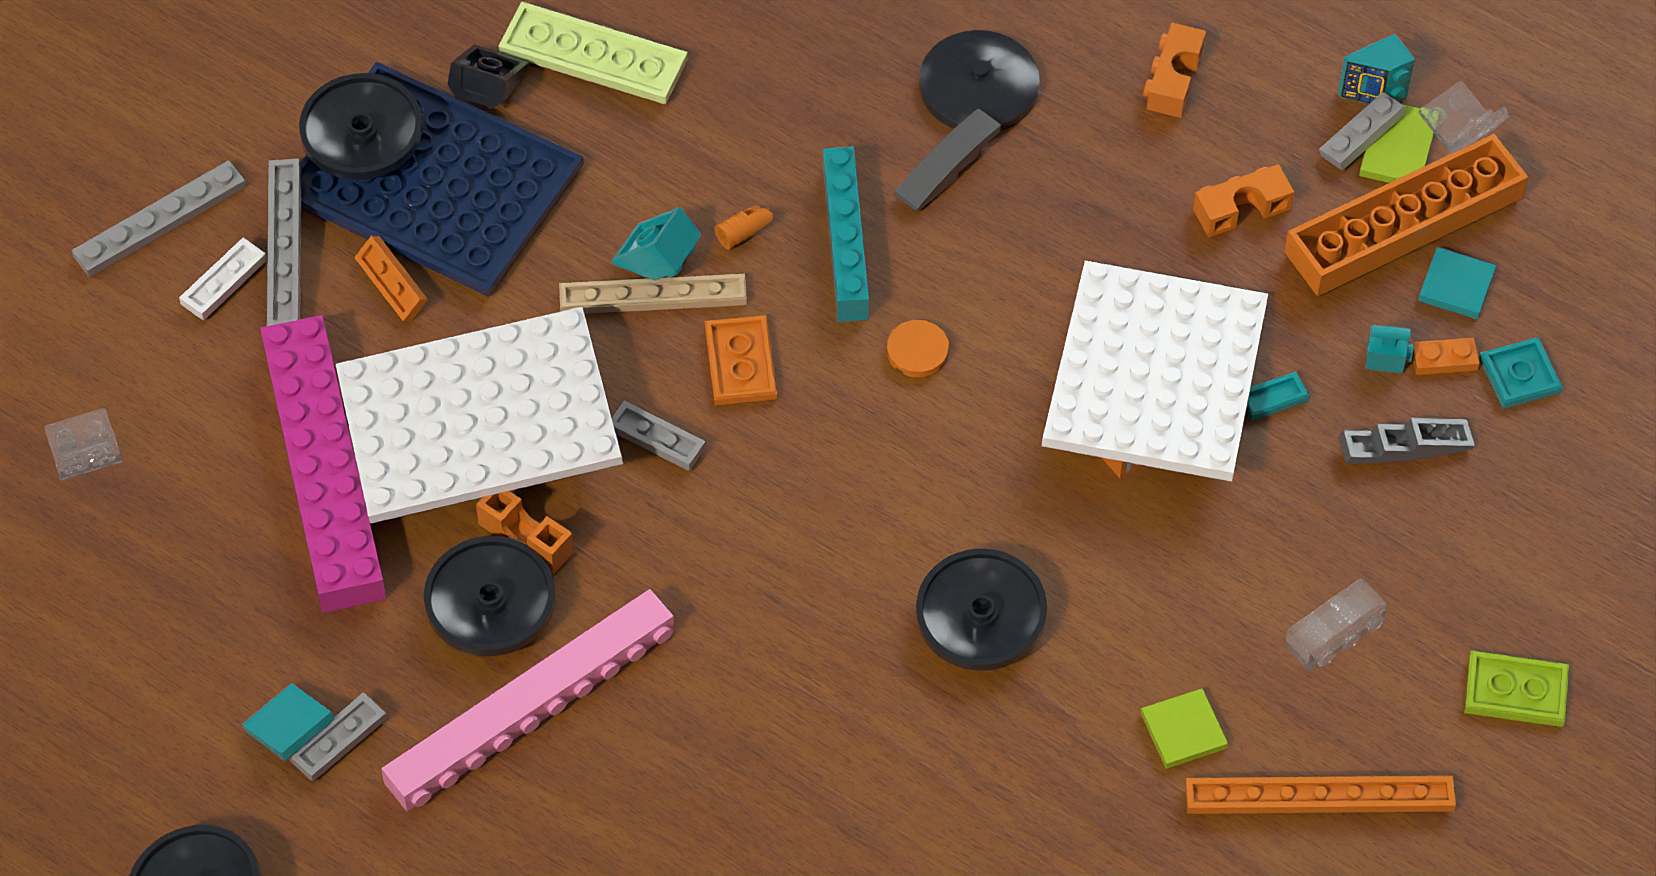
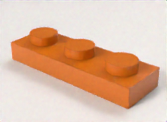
(391, 278)

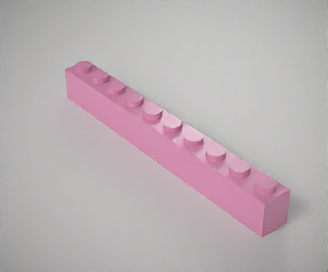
(528, 700)

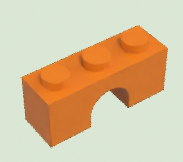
(1180, 50)
(1264, 189)
(506, 517)

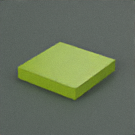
(1184, 728)

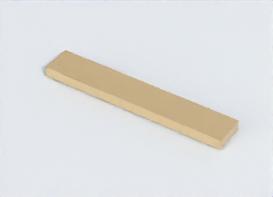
(654, 294)

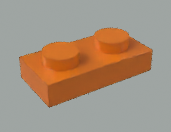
(1445, 356)

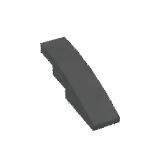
(947, 158)
(1413, 441)

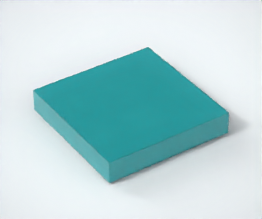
(1457, 283)
(1520, 372)
(288, 722)

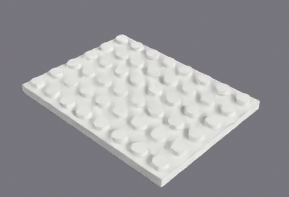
(1156, 371)
(477, 414)

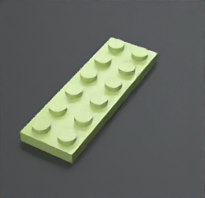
(593, 52)

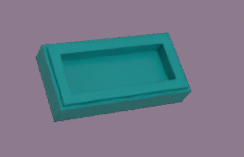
(1276, 396)

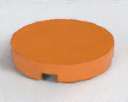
(917, 348)

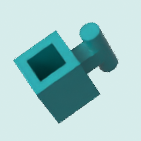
(1388, 348)

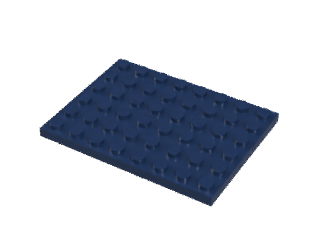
(460, 199)

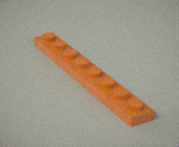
(1320, 794)

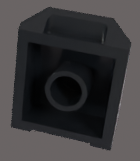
(485, 75)

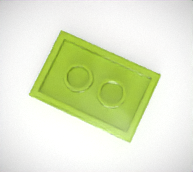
(1399, 149)
(1516, 688)

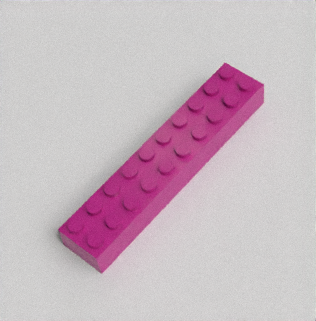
(323, 464)

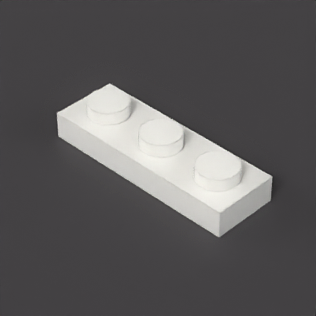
(223, 279)

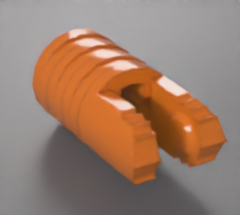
(742, 226)

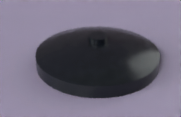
(979, 72)
(360, 126)
(489, 596)
(981, 609)
(198, 852)

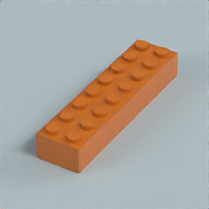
(1405, 214)

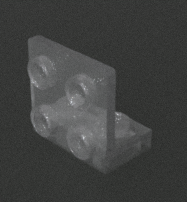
(1460, 118)
(83, 443)

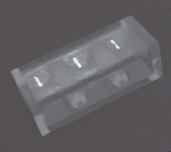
(1336, 625)

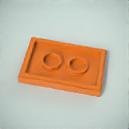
(740, 360)

